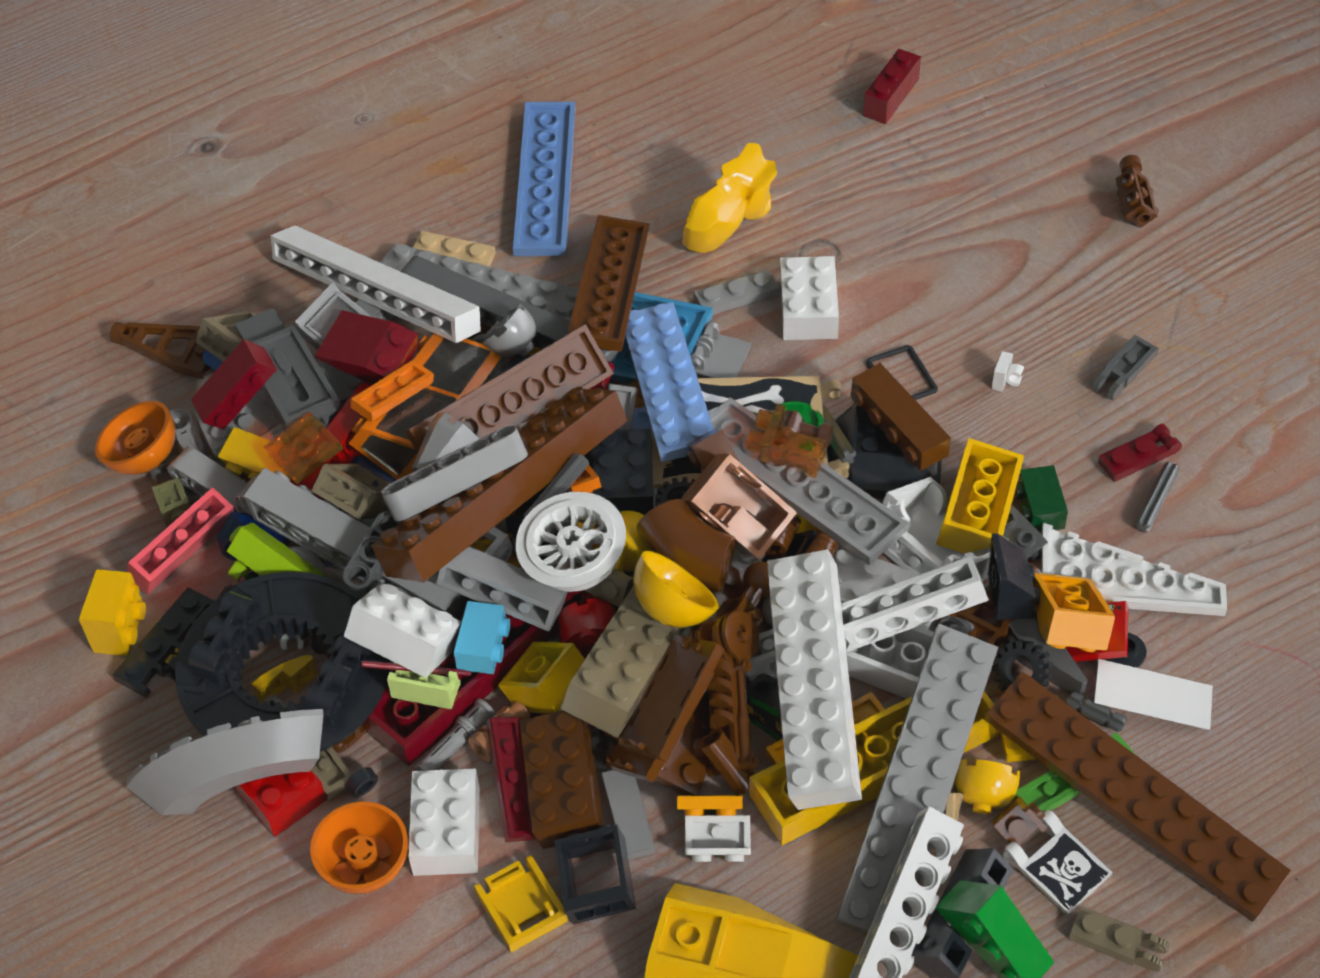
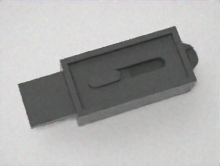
(298, 381)

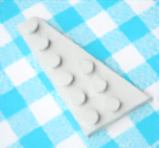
(1129, 578)

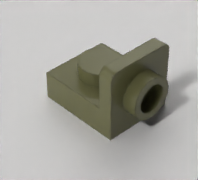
(171, 500)

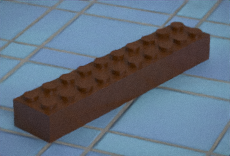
(443, 531)

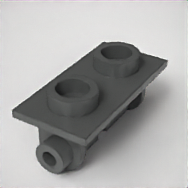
(1023, 534)

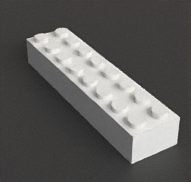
(813, 681)

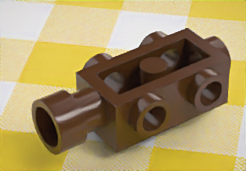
(1135, 192)

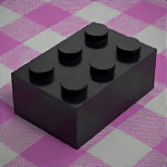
(626, 470)

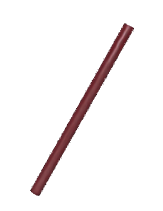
(380, 665)

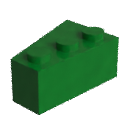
(995, 929)

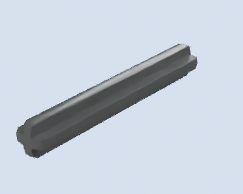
(838, 440)

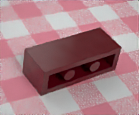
(891, 86)
(233, 384)

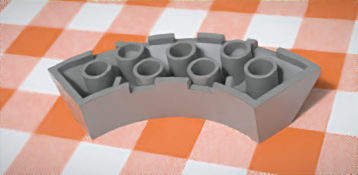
(226, 757)

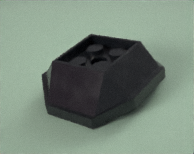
(878, 463)

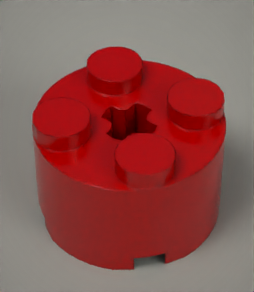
(584, 623)

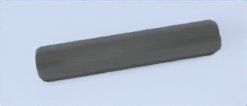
(563, 480)
(1156, 497)

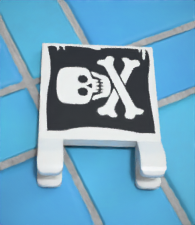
(1060, 867)

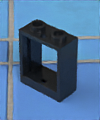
(602, 902)

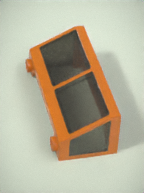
(456, 371)

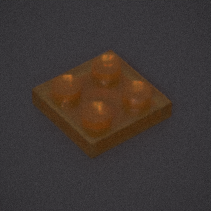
(303, 447)

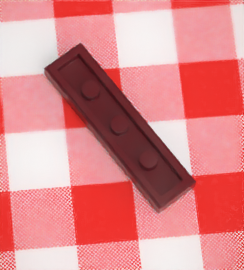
(510, 777)

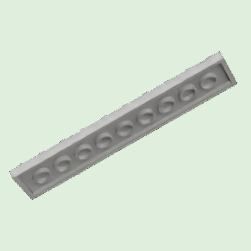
(920, 766)

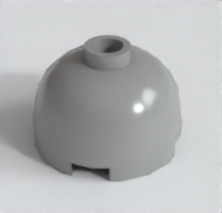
(511, 334)

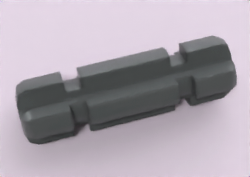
(1096, 711)

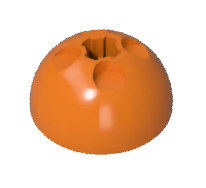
(137, 438)
(359, 847)

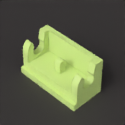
(432, 690)

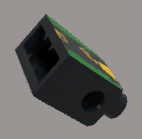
(764, 705)

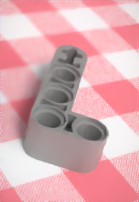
(201, 474)

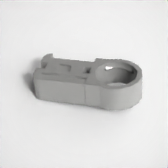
(188, 435)

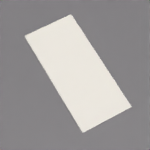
(1153, 694)

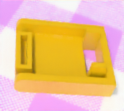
(518, 899)

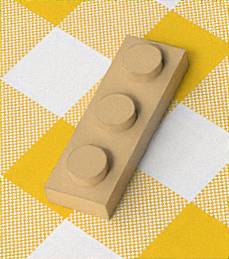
(456, 248)

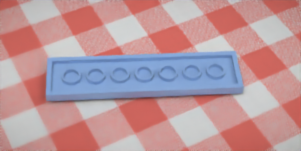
(667, 380)

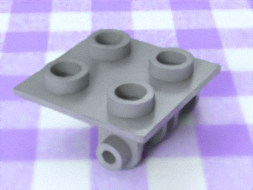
(718, 354)

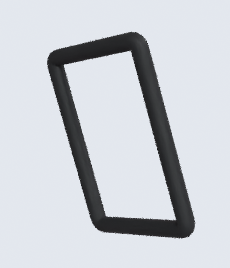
(916, 358)

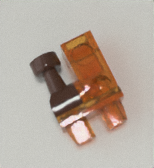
(789, 440)

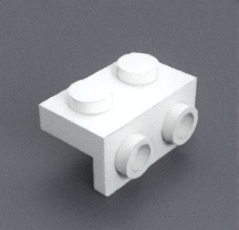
(717, 836)

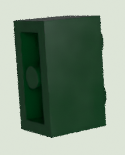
(1041, 497)

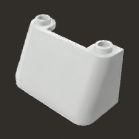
(916, 549)

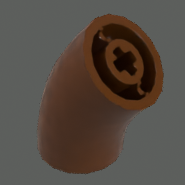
(689, 541)

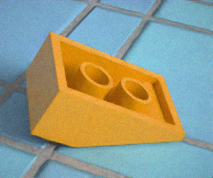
(1072, 613)

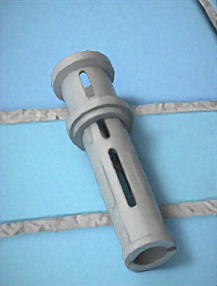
(459, 735)

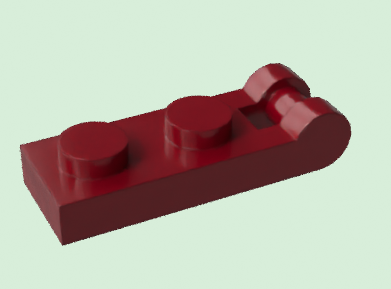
(1139, 453)

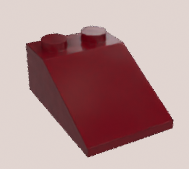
(367, 346)

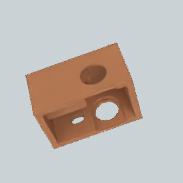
(738, 505)

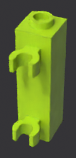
(263, 554)

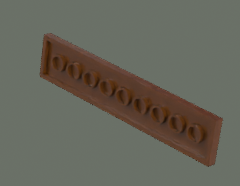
(1138, 796)

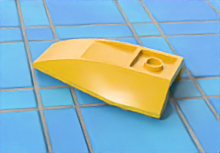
(730, 938)

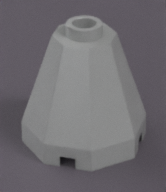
(442, 440)

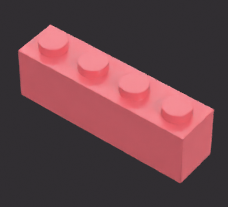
(179, 541)

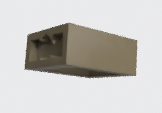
(220, 334)
(352, 489)

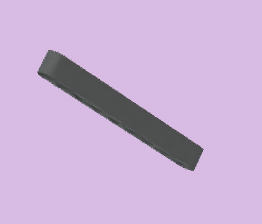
(491, 302)

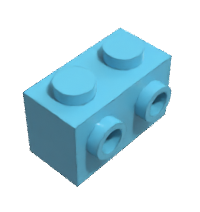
(481, 637)

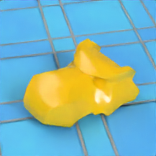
(737, 195)

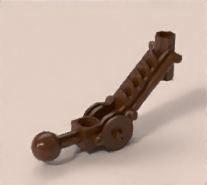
(736, 631)

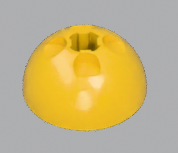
(671, 592)

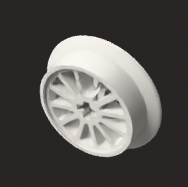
(571, 543)

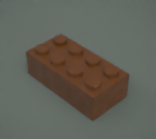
(560, 776)

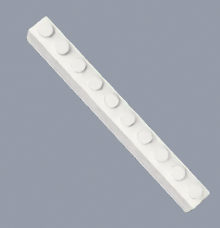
(376, 284)

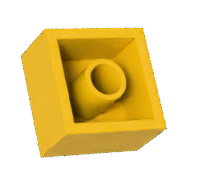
(112, 612)
(542, 676)

